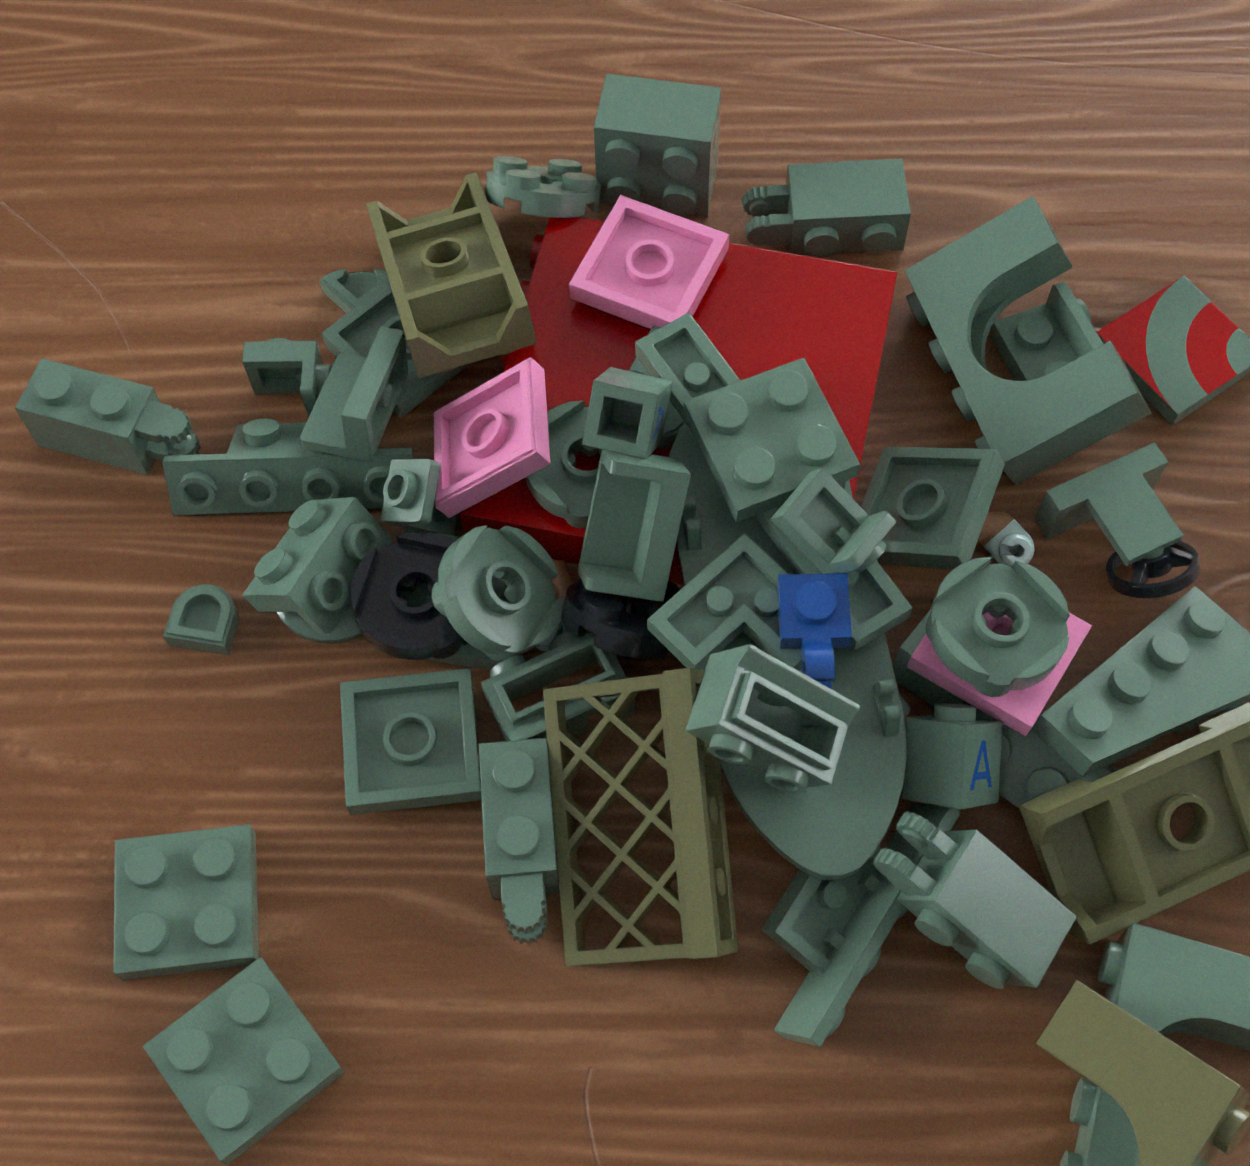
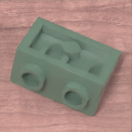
(1046, 335)

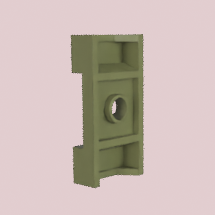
(457, 307)
(1111, 839)

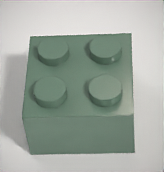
(657, 143)

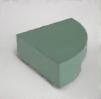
(352, 288)

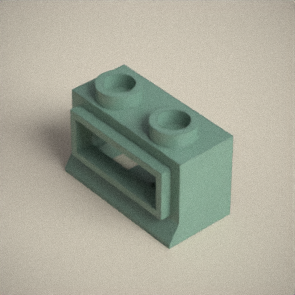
(518, 677)
(738, 739)

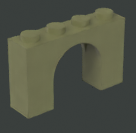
(1171, 1097)

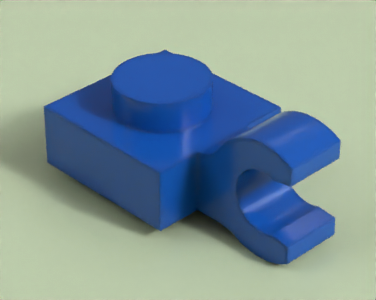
(816, 619)

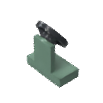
(1131, 518)

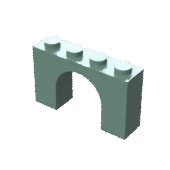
(961, 297)
(1173, 989)

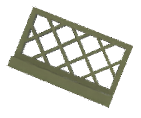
(696, 826)

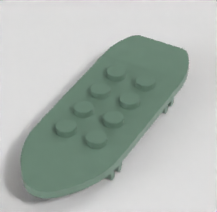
(833, 826)

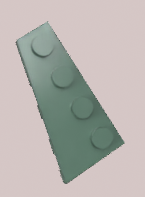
(1156, 684)

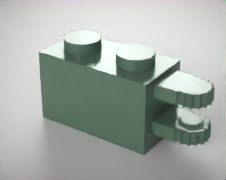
(832, 208)
(102, 418)
(519, 833)
(977, 903)

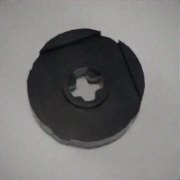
(386, 617)
(615, 620)

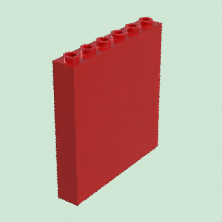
(757, 314)

